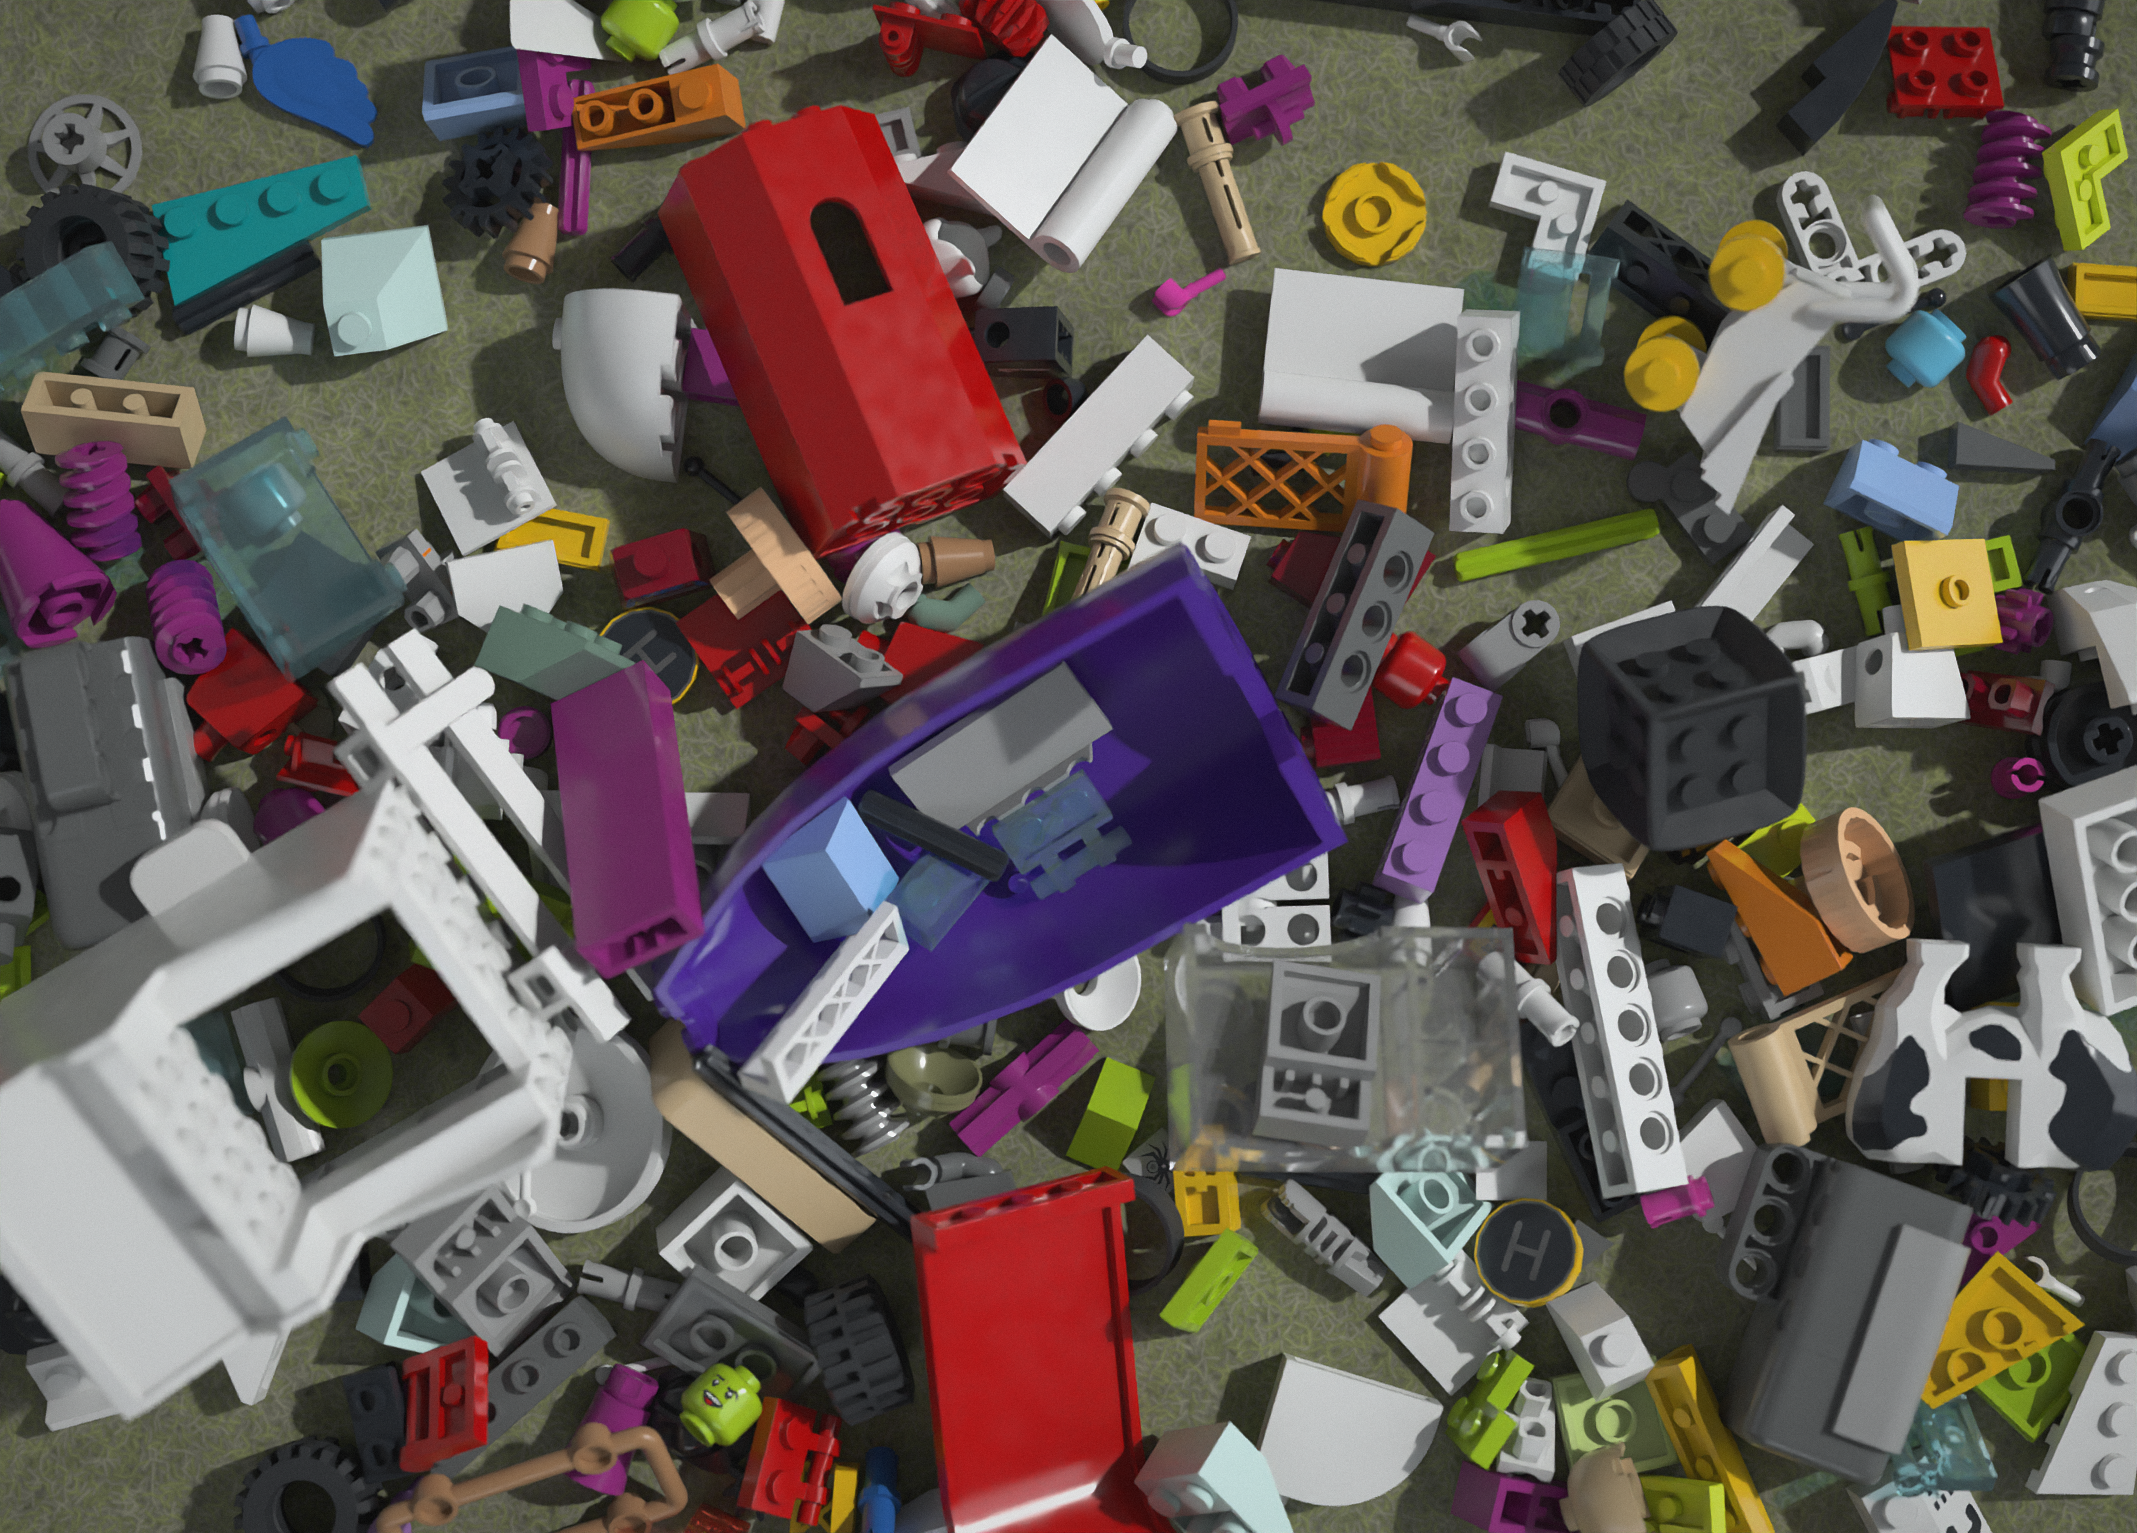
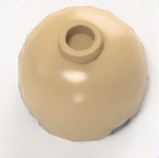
(1605, 1493)

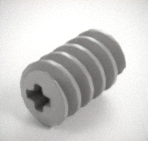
(863, 1103)

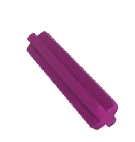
(574, 175)

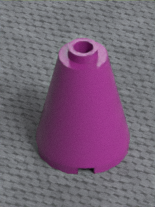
(47, 579)

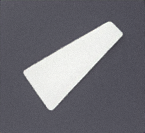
(558, 29)

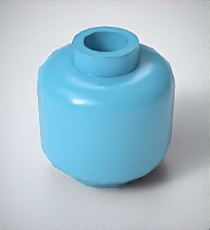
(1925, 348)

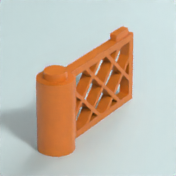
(1374, 472)

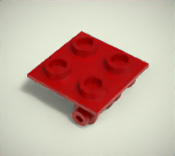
(907, 33)
(1943, 71)
(744, 652)

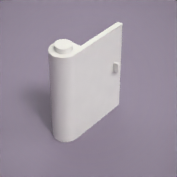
(1062, 155)
(1360, 355)

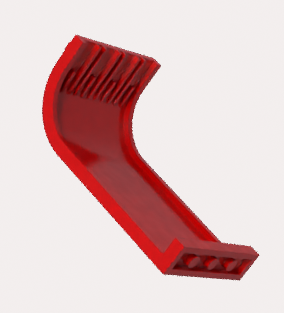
(1034, 1360)

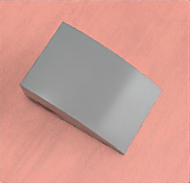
(1317, 1055)
(486, 1268)

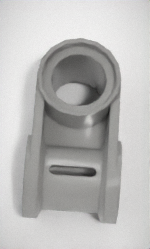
(1505, 649)

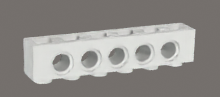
(1616, 1035)

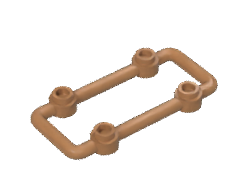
(591, 1453)

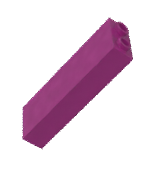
(625, 821)

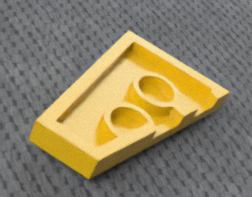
(1991, 1327)

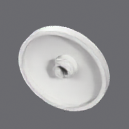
(607, 1139)

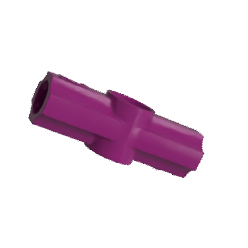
(1597, 425)
(1023, 1087)

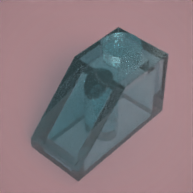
(934, 898)

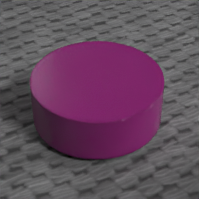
(527, 731)

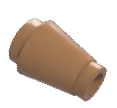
(533, 246)
(954, 559)

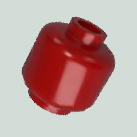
(1410, 671)

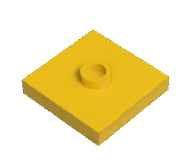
(1946, 594)

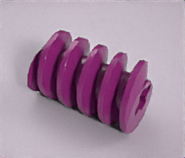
(2004, 170)
(102, 500)
(185, 617)

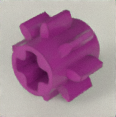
(2022, 620)

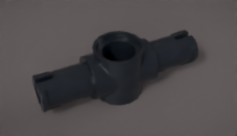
(2084, 495)

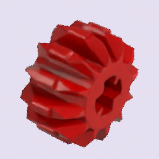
(1007, 24)

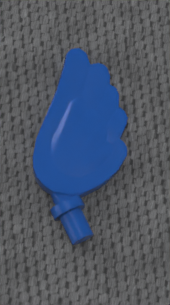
(309, 82)

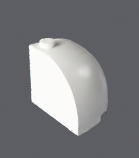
(626, 375)

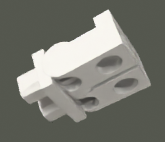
(1259, 921)

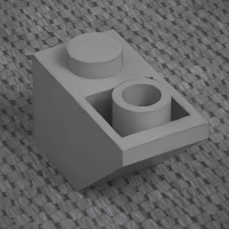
(836, 671)

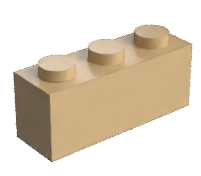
(148, 419)

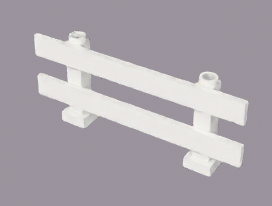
(394, 747)

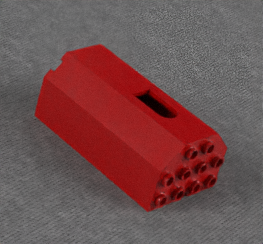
(856, 407)

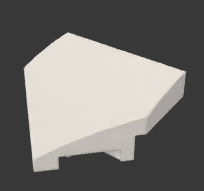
(505, 578)

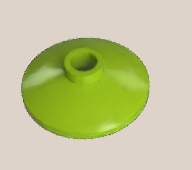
(363, 1078)

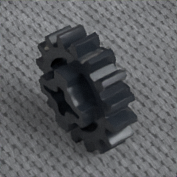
(497, 181)
(1996, 1185)

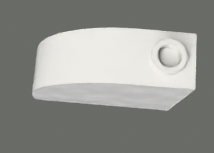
(1342, 1434)

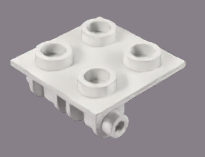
(488, 486)
(1453, 1322)

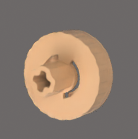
(773, 563)
(1856, 880)

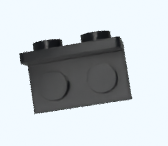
(378, 1420)

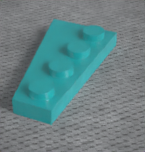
(247, 222)

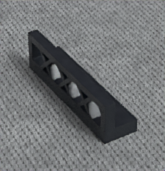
(1653, 277)

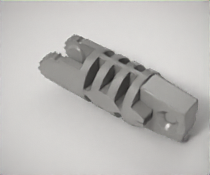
(1324, 1237)

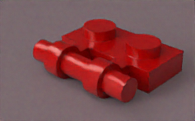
(779, 1458)

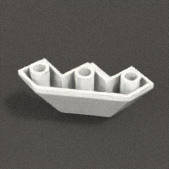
(2101, 623)

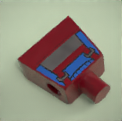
(661, 568)

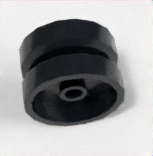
(2066, 742)

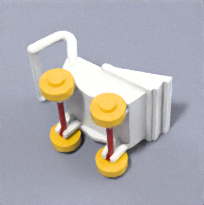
(1772, 327)

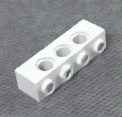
(1484, 420)

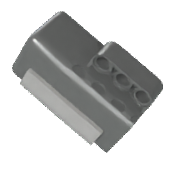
(102, 773)
(1845, 1309)

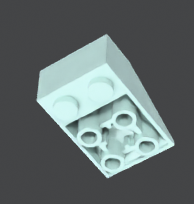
(1212, 1482)

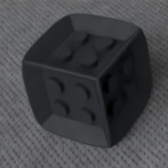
(1691, 727)

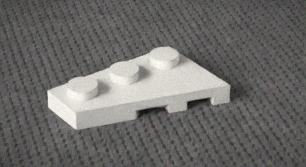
(2098, 1434)

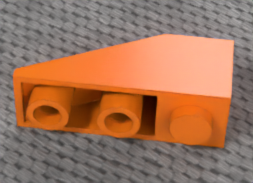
(660, 111)
(1779, 918)

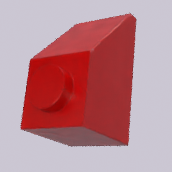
(409, 1008)

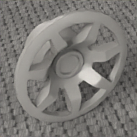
(80, 144)

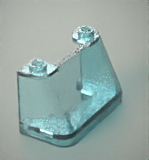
(285, 548)

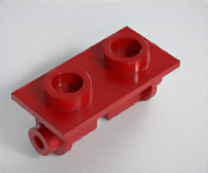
(315, 766)

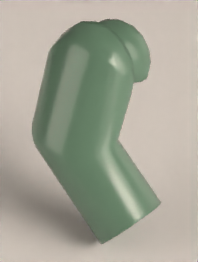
(945, 615)

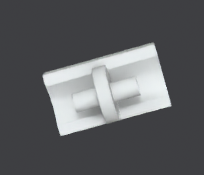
(1532, 1441)

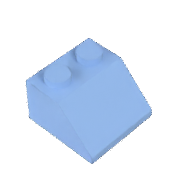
(1893, 493)

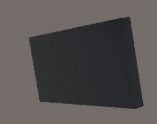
(1992, 900)

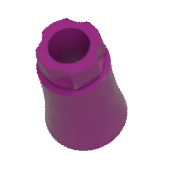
(618, 1405)

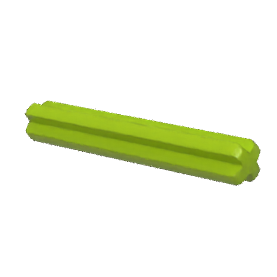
(1555, 545)

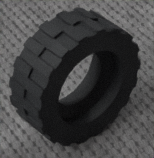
(1617, 52)

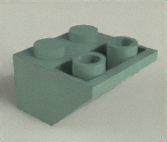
(547, 652)

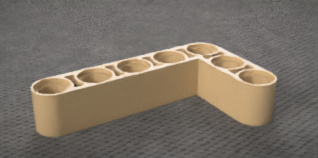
(748, 1148)

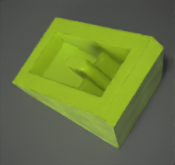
(1111, 1115)

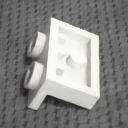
(68, 1387)

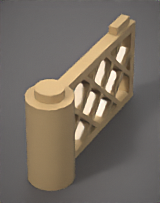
(1777, 1072)

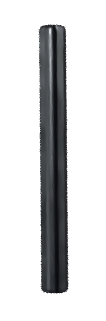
(807, 1142)

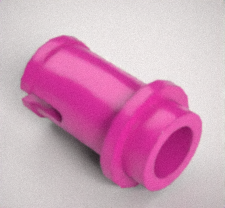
(2008, 784)
(1677, 1202)

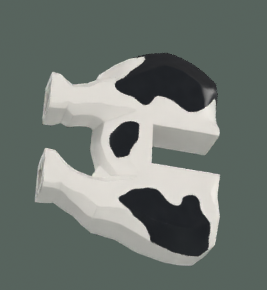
(2063, 1066)

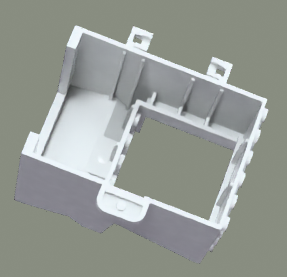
(132, 1180)

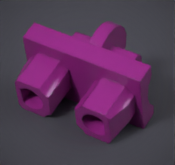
(1267, 107)

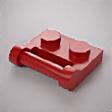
(456, 1406)

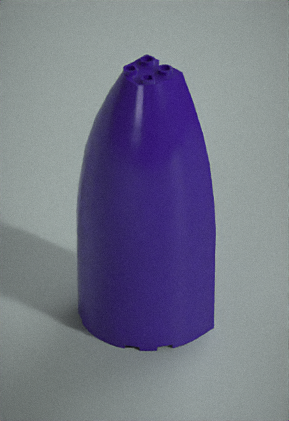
(1192, 773)

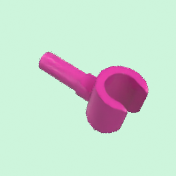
(1173, 299)

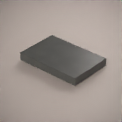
(719, 1324)

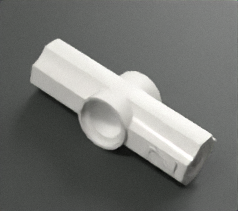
(268, 1057)

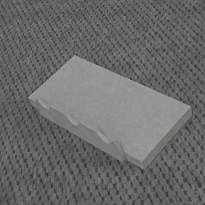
(1004, 751)

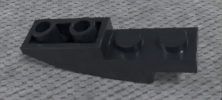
(1557, 1089)

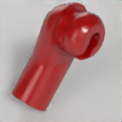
(1985, 370)

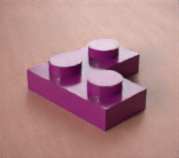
(545, 88)

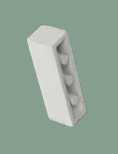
(1099, 438)

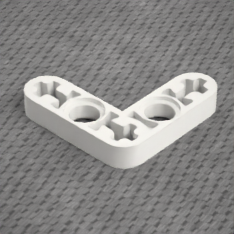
(1844, 263)

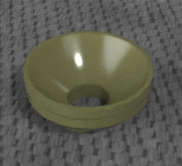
(933, 1079)

